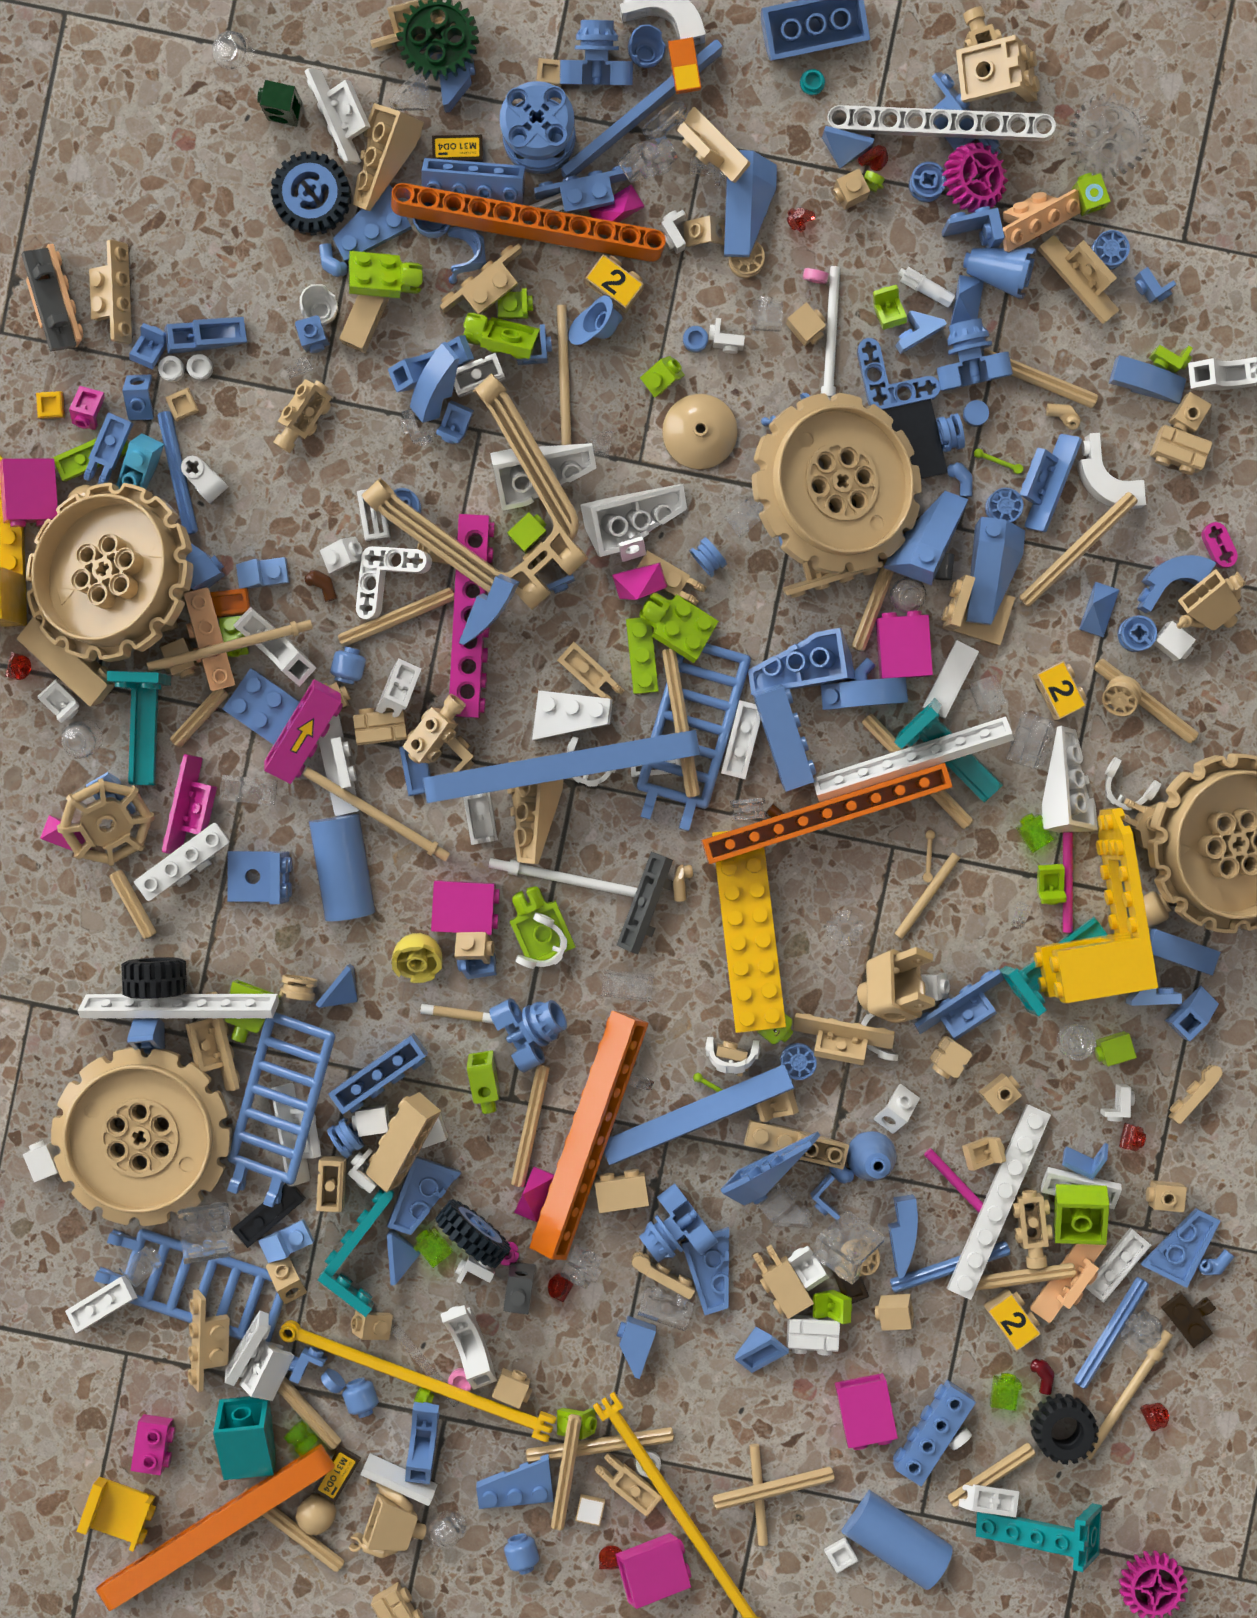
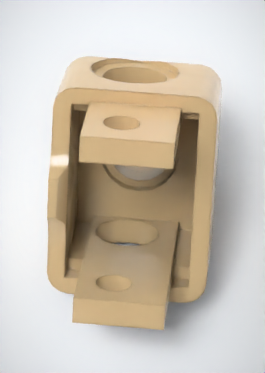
(895, 985)

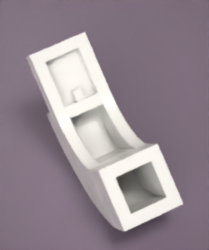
(679, 13)
(1223, 375)
(1099, 482)
(280, 651)
(471, 1346)

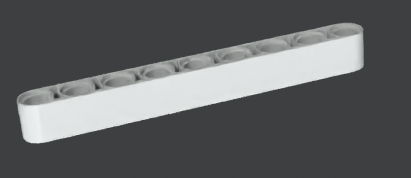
(952, 130)

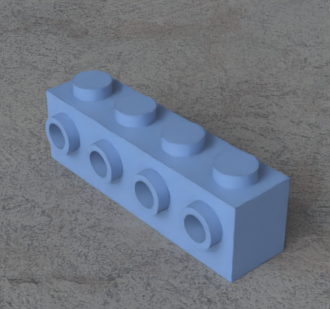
(475, 178)
(783, 737)
(374, 1076)
(933, 1433)

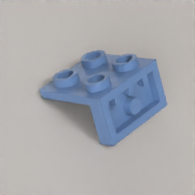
(984, 219)

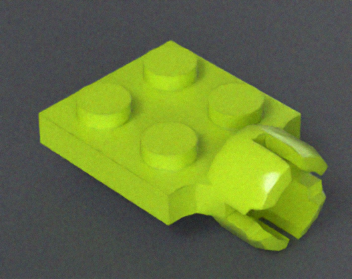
(382, 275)
(500, 335)
(678, 624)
(534, 937)

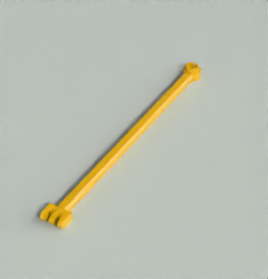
(613, 1413)
(536, 1423)

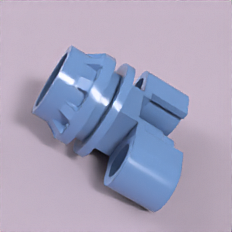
(596, 39)
(968, 343)
(529, 1029)
(684, 1221)

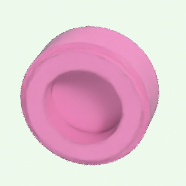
(815, 276)
(458, 1379)

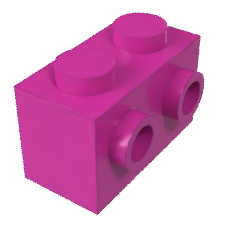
(152, 1444)

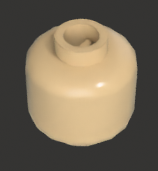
(1156, 908)

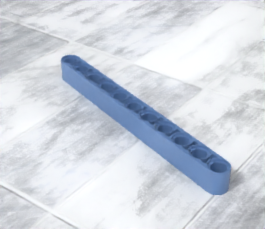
(561, 766)

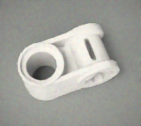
(205, 481)

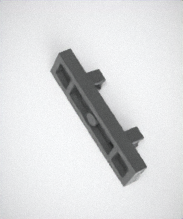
(49, 299)
(645, 902)

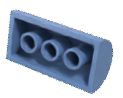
(812, 26)
(342, 867)
(898, 1540)

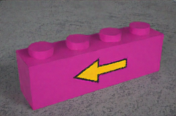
(302, 732)

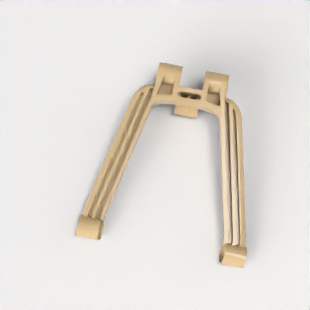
(558, 544)

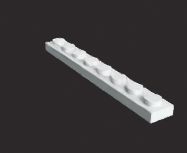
(913, 759)
(180, 1006)
(998, 1202)

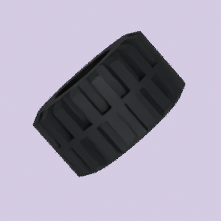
(154, 977)
(1072, 1447)

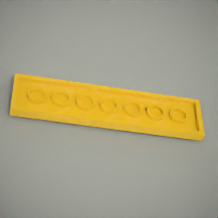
(750, 942)

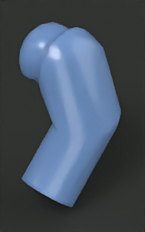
(331, 264)
(964, 477)
(863, 670)
(842, 1175)
(1215, 1266)

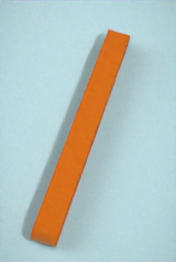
(519, 213)
(215, 1527)

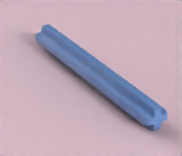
(178, 478)
(940, 1270)
(1111, 1332)

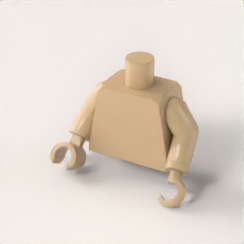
(1212, 602)
(389, 1525)

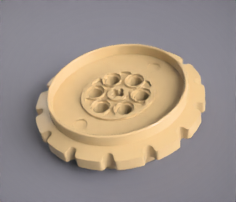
(802, 517)
(155, 579)
(1185, 828)
(116, 1181)

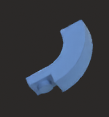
(407, 371)
(1184, 568)
(864, 693)
(422, 1442)

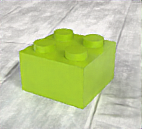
(1081, 1214)

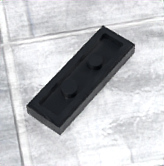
(266, 1217)

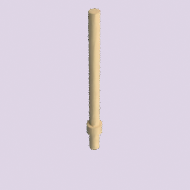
(1153, 1355)

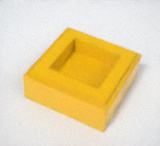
(50, 405)

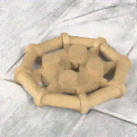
(101, 809)

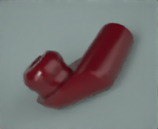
(1046, 1374)

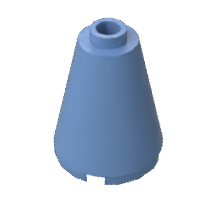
(1002, 269)
(871, 1156)

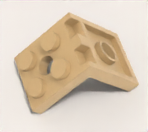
(1011, 70)
(955, 614)

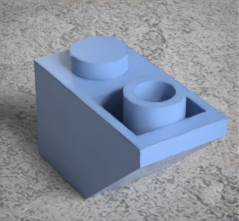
(1193, 1014)

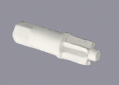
(927, 287)

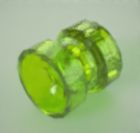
(300, 1438)

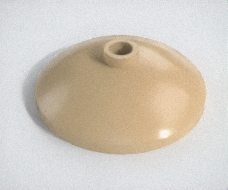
(699, 449)

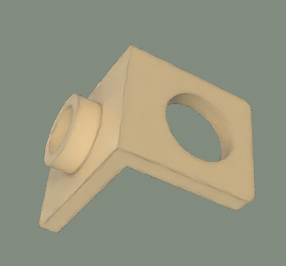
(703, 231)
(285, 1278)

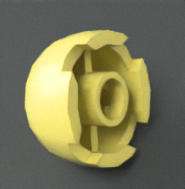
(417, 958)

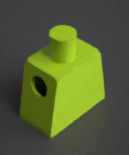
(244, 1025)
(483, 1080)

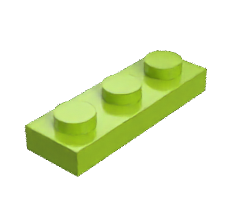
(75, 461)
(641, 656)

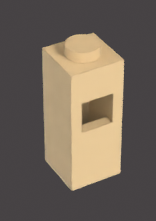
(363, 321)

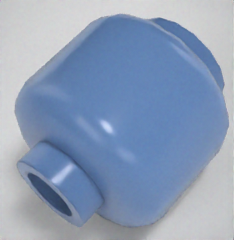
(348, 665)
(360, 1397)
(521, 1553)

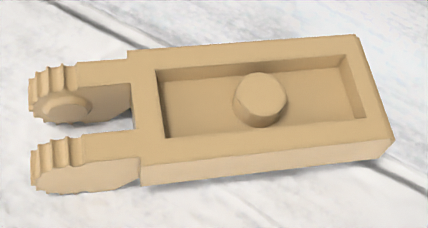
(674, 577)
(587, 670)
(1196, 1093)
(661, 1274)
(630, 1485)

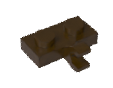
(1188, 1318)

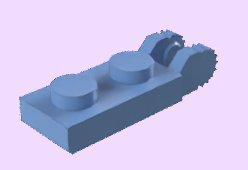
(108, 447)

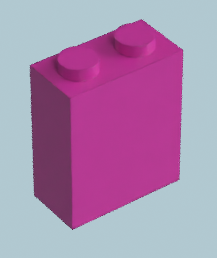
(28, 491)
(904, 645)
(464, 907)
(866, 1411)
(653, 1570)

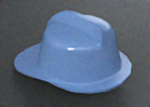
(596, 321)

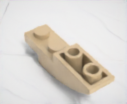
(775, 1137)

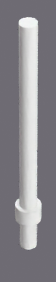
(828, 387)
(515, 868)

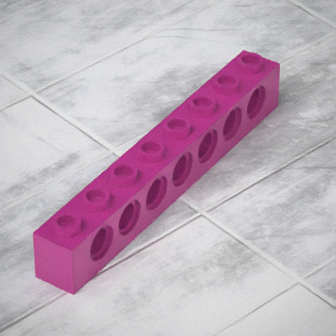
(467, 527)

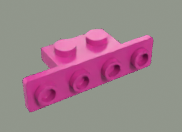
(190, 805)

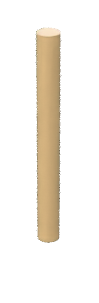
(927, 895)
(759, 1504)

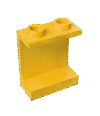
(117, 1511)

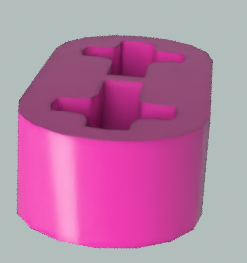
(1214, 548)

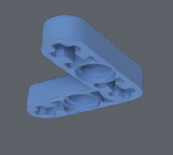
(890, 391)

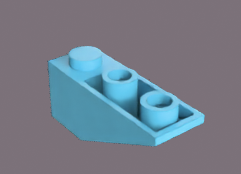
(140, 461)

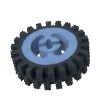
(329, 177)
(473, 1233)

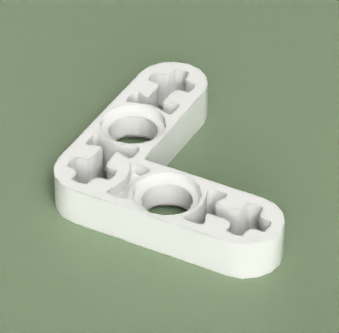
(378, 570)

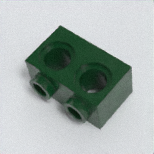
(280, 103)

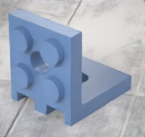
(273, 871)

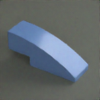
(205, 334)
(1147, 379)
(435, 383)
(489, 607)
(1183, 951)
(903, 1232)

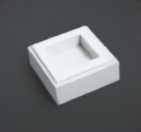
(841, 1555)

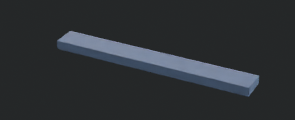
(635, 116)
(698, 1114)

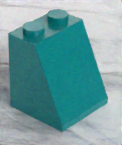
(245, 1438)

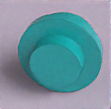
(812, 82)

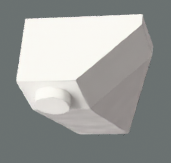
(513, 484)
(630, 516)
(1065, 797)

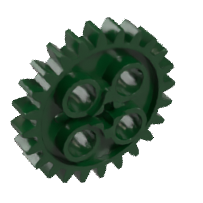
(452, 53)

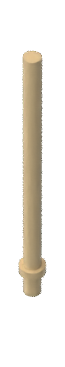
(564, 374)
(292, 629)
(431, 847)

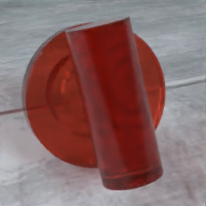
(875, 158)
(798, 218)
(18, 666)
(1132, 1137)
(559, 1287)
(1155, 1416)
(608, 1559)

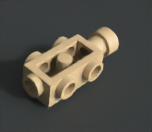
(979, 32)
(302, 413)
(424, 741)
(1036, 1219)

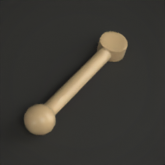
(927, 876)

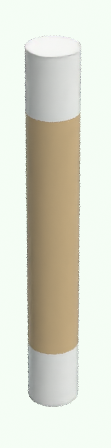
(456, 1013)

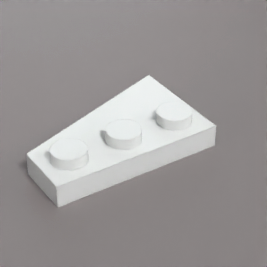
(569, 713)

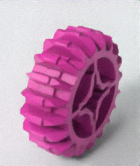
(964, 166)
(1154, 1605)

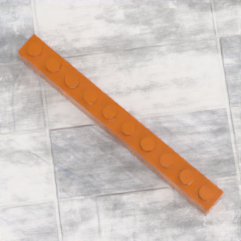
(826, 813)
(588, 1135)

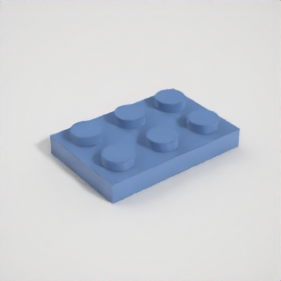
(261, 705)

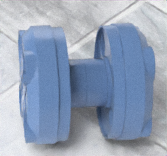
(538, 127)

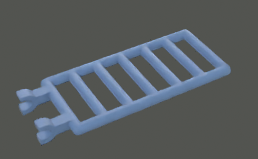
(723, 732)
(242, 1163)
(135, 1244)

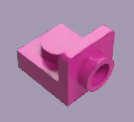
(86, 407)

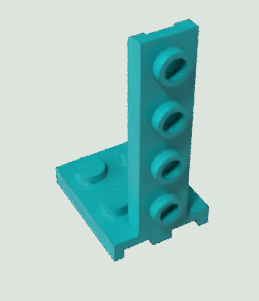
(143, 721)
(967, 768)
(1025, 982)
(341, 1284)
(1077, 1542)

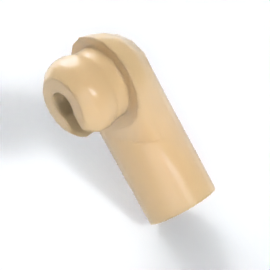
(1065, 413)
(679, 882)

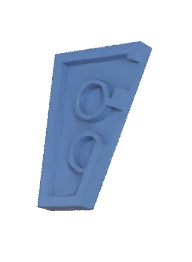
(371, 227)
(419, 1193)
(1183, 1248)
(711, 1272)
(521, 1486)

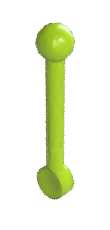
(1017, 469)
(699, 1078)

